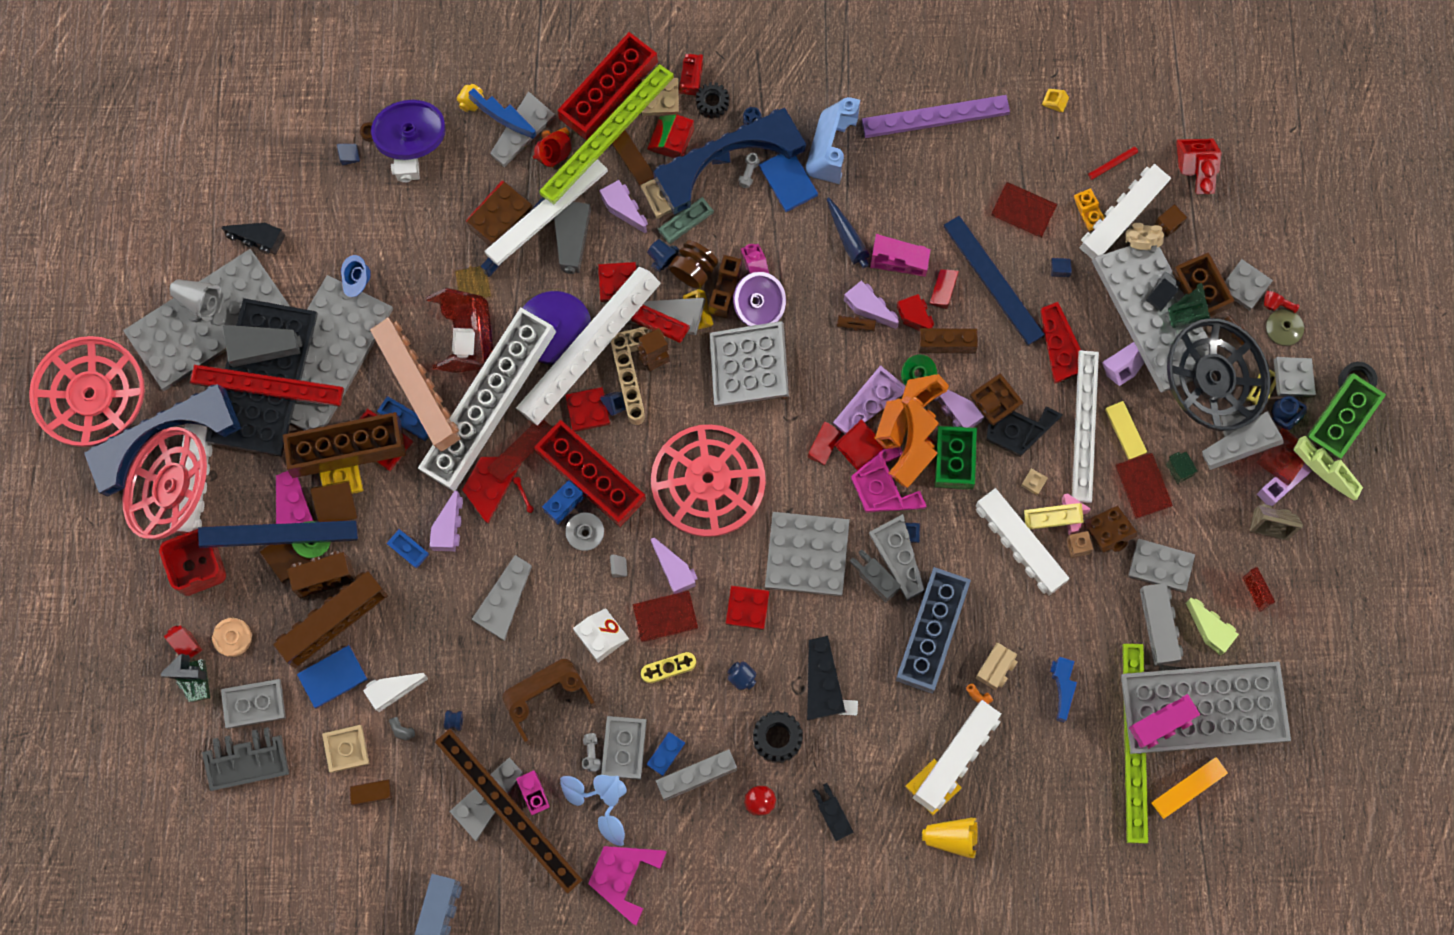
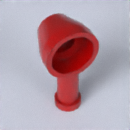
(1273, 301)

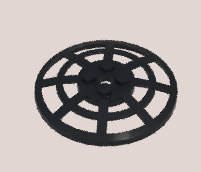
(1223, 370)

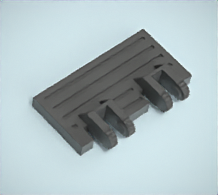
(243, 763)

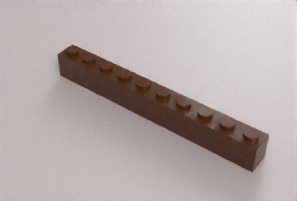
(508, 811)

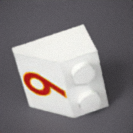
(600, 634)

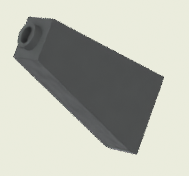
(571, 235)
(258, 344)

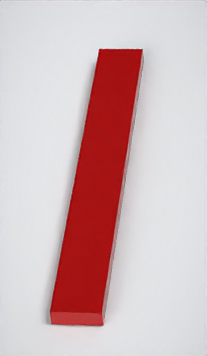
(267, 385)

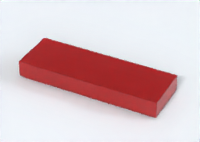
(654, 319)

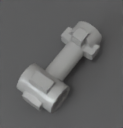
(752, 162)
(591, 762)

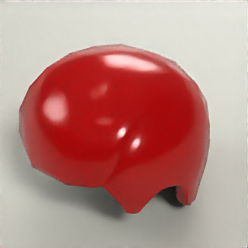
(760, 800)

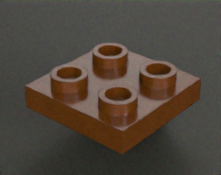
(996, 399)
(1110, 530)

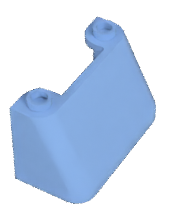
(823, 160)

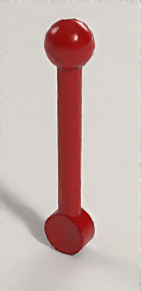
(517, 481)

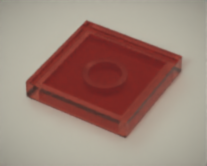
(1258, 589)

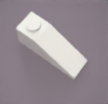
(388, 690)

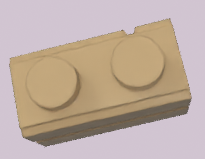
(996, 667)

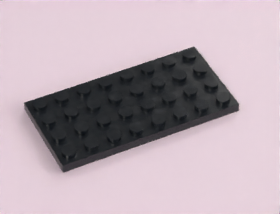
(260, 416)

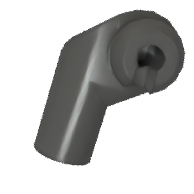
(399, 731)

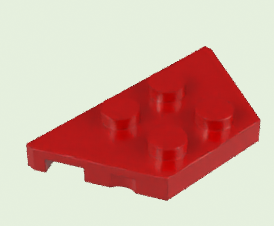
(485, 489)

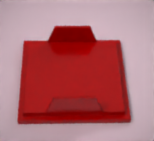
(859, 445)

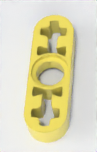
(680, 657)

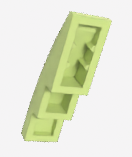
(1332, 472)

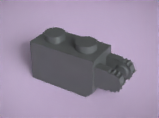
(876, 577)

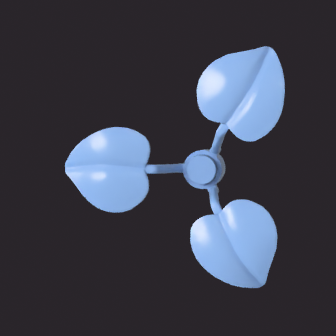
(610, 790)

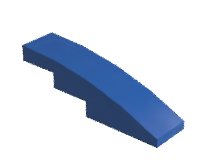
(508, 117)

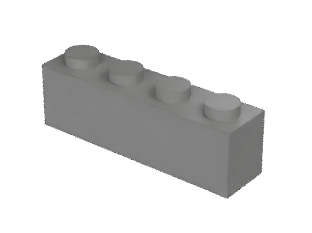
(1160, 624)
(696, 775)

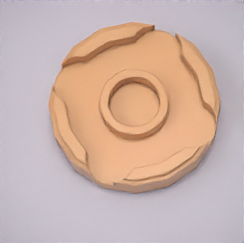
(232, 637)

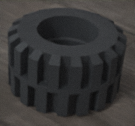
(783, 720)

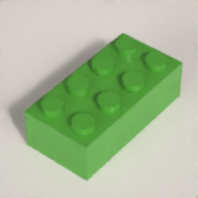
(1345, 416)

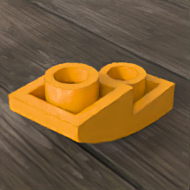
(1088, 208)

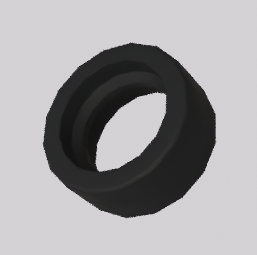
(1359, 366)

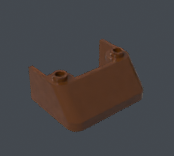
(556, 673)

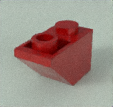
(913, 313)
(182, 641)

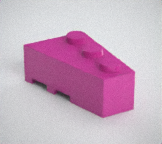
(899, 256)
(1165, 722)

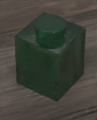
(1181, 467)

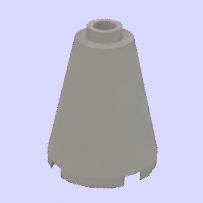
(198, 297)

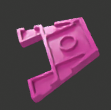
(878, 489)
(616, 872)

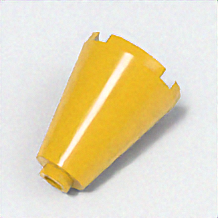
(953, 836)

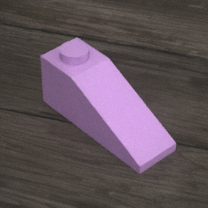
(675, 569)

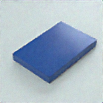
(788, 181)
(332, 677)

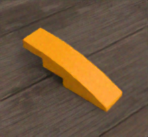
(1189, 787)

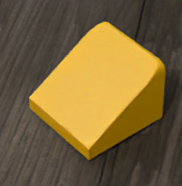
(1056, 99)

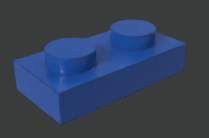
(407, 548)
(666, 754)

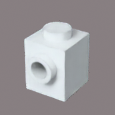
(405, 170)
(463, 342)

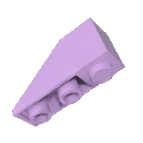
(619, 204)
(866, 304)
(1123, 364)
(960, 409)
(1276, 489)
(444, 530)

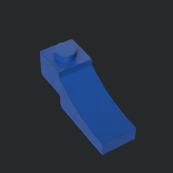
(1061, 673)

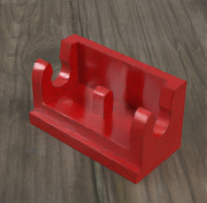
(691, 74)

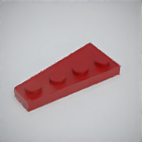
(1060, 342)

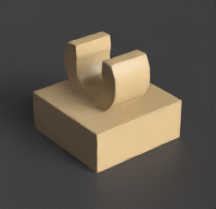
(1034, 481)

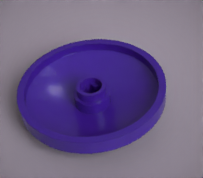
(408, 129)
(567, 317)

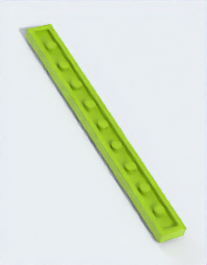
(606, 134)
(1135, 763)

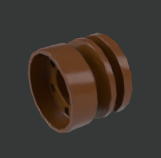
(693, 264)

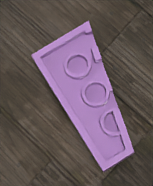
(870, 399)

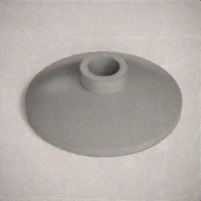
(582, 522)

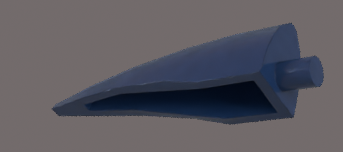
(852, 242)

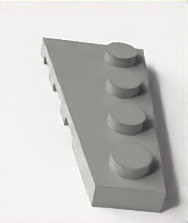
(511, 142)
(684, 310)
(1243, 442)
(896, 550)
(500, 604)
(474, 811)

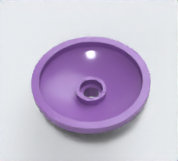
(769, 299)

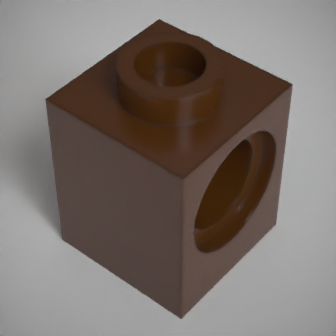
(1171, 220)

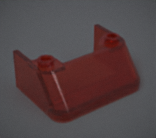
(467, 312)

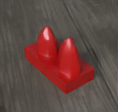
(1206, 175)

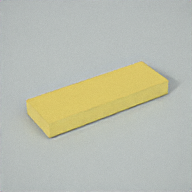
(1126, 430)
(1054, 516)

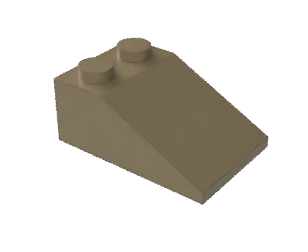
(1275, 523)

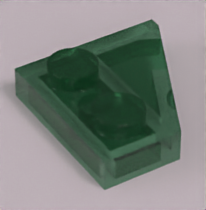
(1190, 308)
(195, 689)

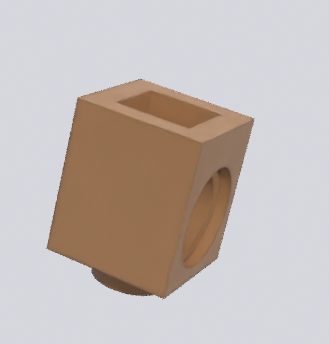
(1079, 544)

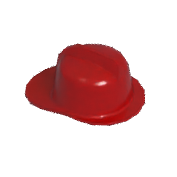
(552, 149)

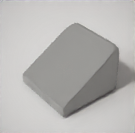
(618, 566)

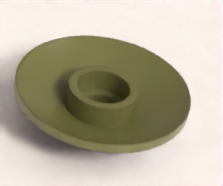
(1281, 335)

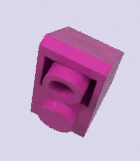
(754, 259)
(533, 792)

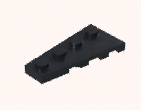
(823, 684)

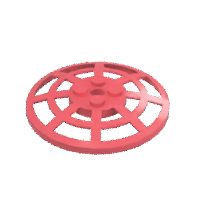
(80, 385)
(708, 491)
(162, 493)

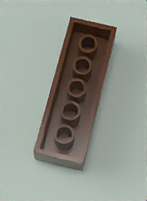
(344, 445)
(330, 619)

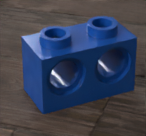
(563, 502)

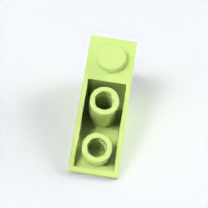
(1213, 631)

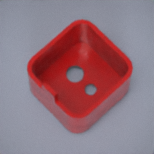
(186, 548)

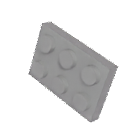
(1161, 565)
(253, 703)
(624, 747)

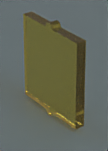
(473, 281)

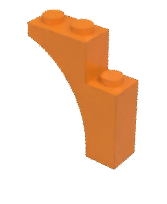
(894, 418)
(917, 452)

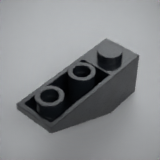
(260, 235)

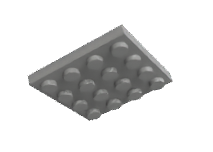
(749, 364)
(807, 554)

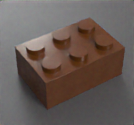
(498, 214)
(1204, 271)
(321, 574)

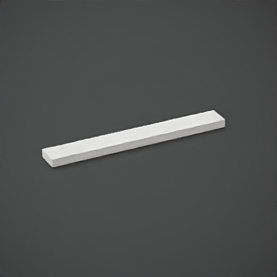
(541, 216)
(1085, 426)

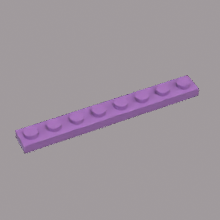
(935, 116)

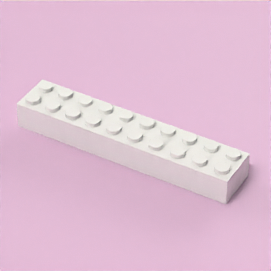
(489, 397)

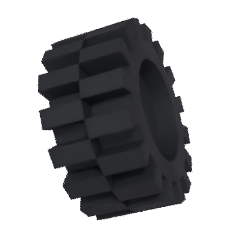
(709, 90)

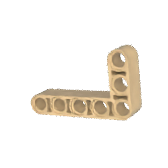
(628, 370)

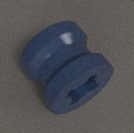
(751, 113)
(453, 720)

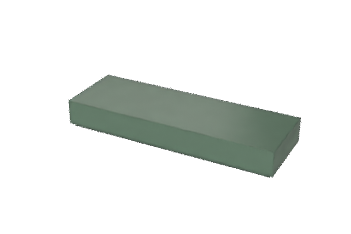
(685, 220)

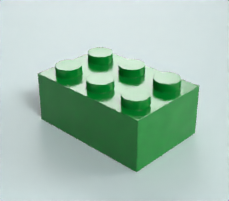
(955, 457)

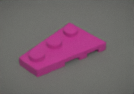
(290, 500)

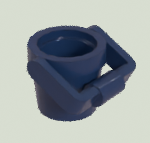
(662, 254)
(1285, 411)

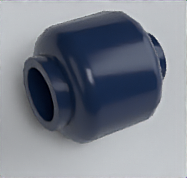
(742, 676)

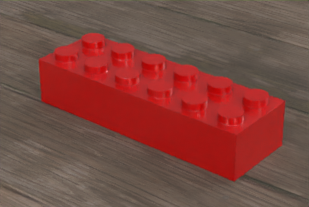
(607, 86)
(590, 473)

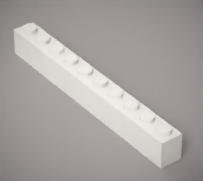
(588, 345)

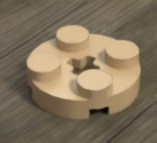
(1144, 236)

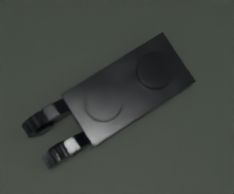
(833, 814)

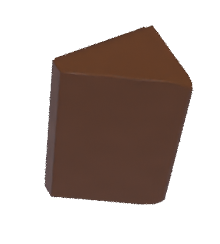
(370, 792)

